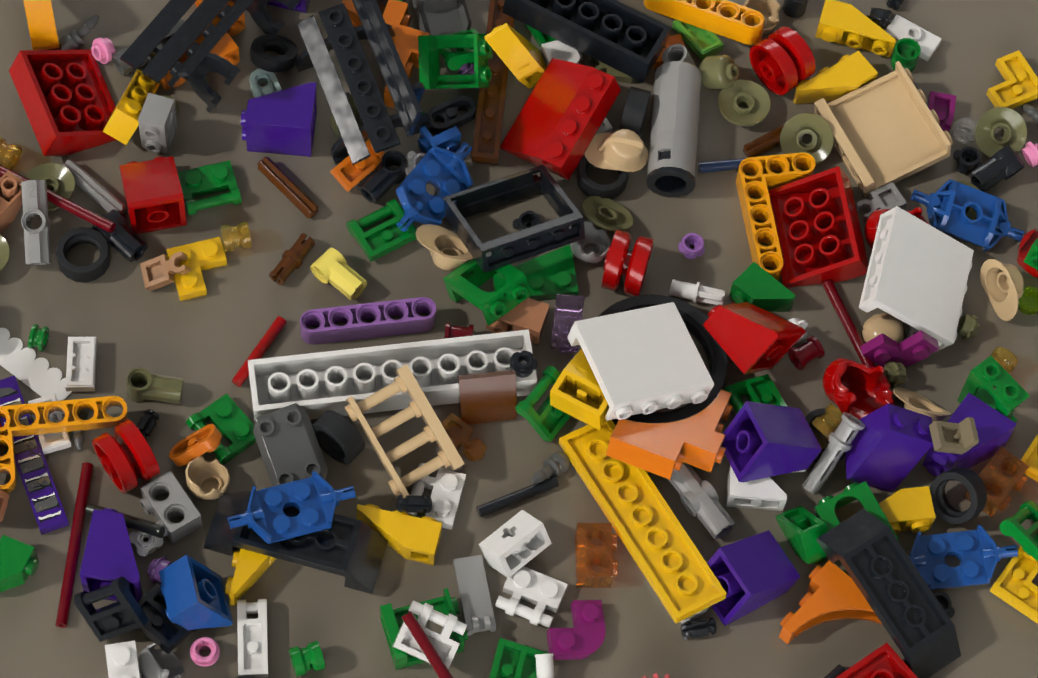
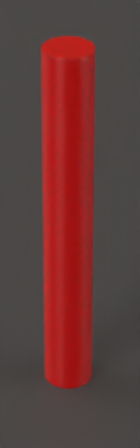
(259, 350)

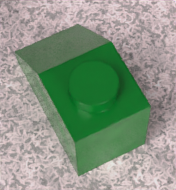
(761, 290)
(801, 531)
(16, 562)

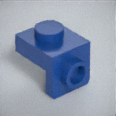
(447, 140)

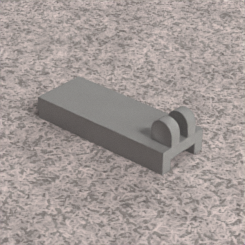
(474, 594)

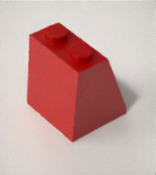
(153, 195)
(752, 335)

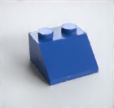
(194, 595)

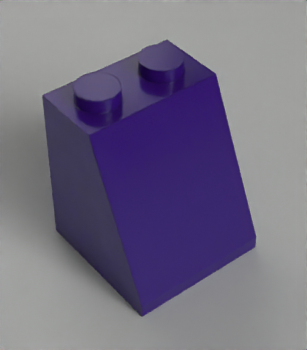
(281, 121)
(992, 429)
(769, 441)
(888, 447)
(109, 554)
(751, 574)

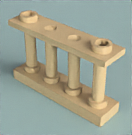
(432, 432)

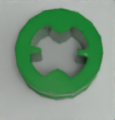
(38, 337)

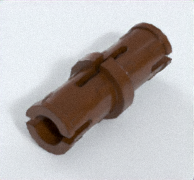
(292, 259)

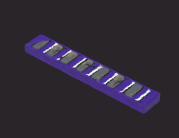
(33, 467)

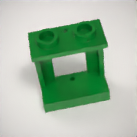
(429, 61)
(469, 276)
(989, 375)
(826, 507)
(392, 619)

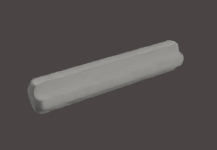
(94, 188)

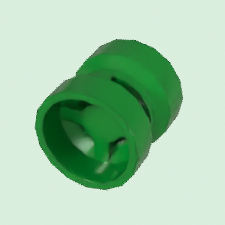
(907, 53)
(306, 658)

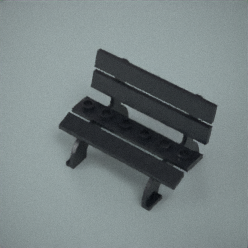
(345, 42)
(199, 59)

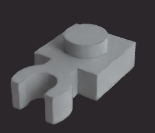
(882, 198)

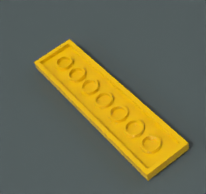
(644, 524)

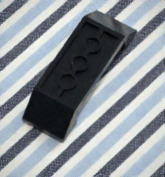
(345, 549)
(894, 591)

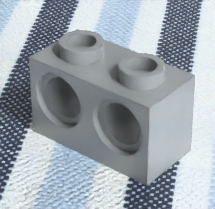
(157, 123)
(176, 505)

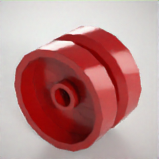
(782, 60)
(626, 263)
(126, 456)

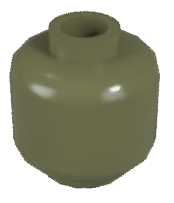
(718, 72)

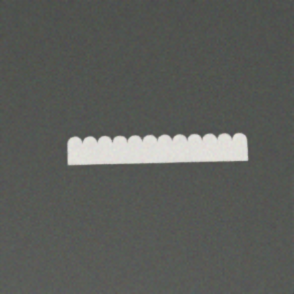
(30, 371)

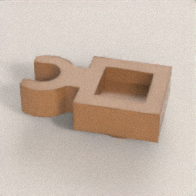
(160, 270)

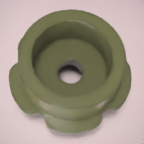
(968, 326)
(895, 373)

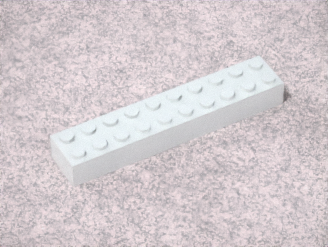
(328, 378)

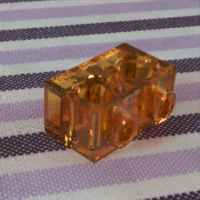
(999, 483)
(588, 555)

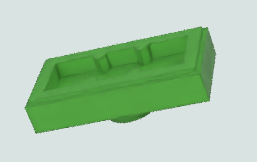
(699, 40)

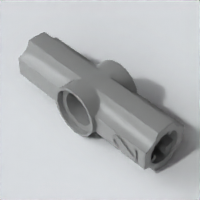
(38, 240)
(701, 501)

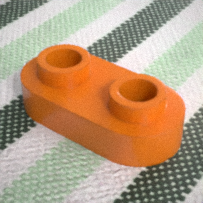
(202, 441)

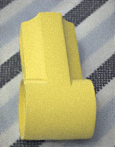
(333, 269)

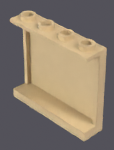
(885, 130)

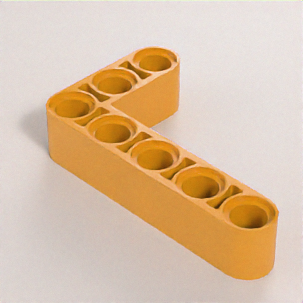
(714, 16)
(41, 24)
(761, 209)
(43, 425)

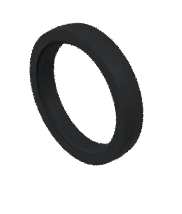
(694, 323)

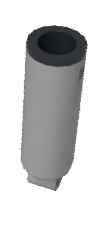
(674, 124)

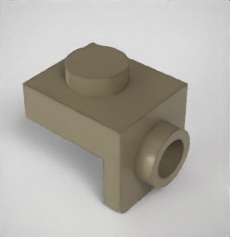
(954, 437)

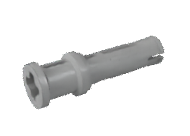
(839, 442)

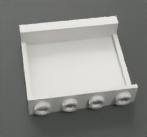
(917, 275)
(643, 360)

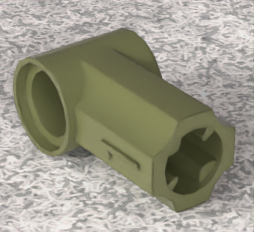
(156, 387)

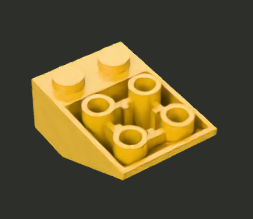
(579, 393)

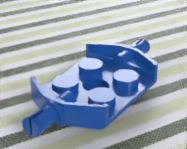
(445, 172)
(948, 214)
(312, 498)
(974, 550)

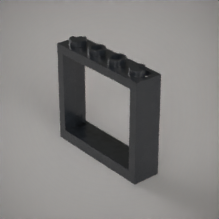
(524, 243)

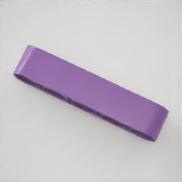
(357, 329)

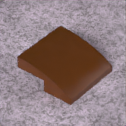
(487, 397)

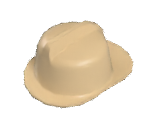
(617, 151)
(445, 246)
(1003, 286)
(920, 404)

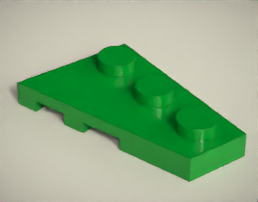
(547, 275)

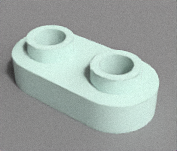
(261, 76)

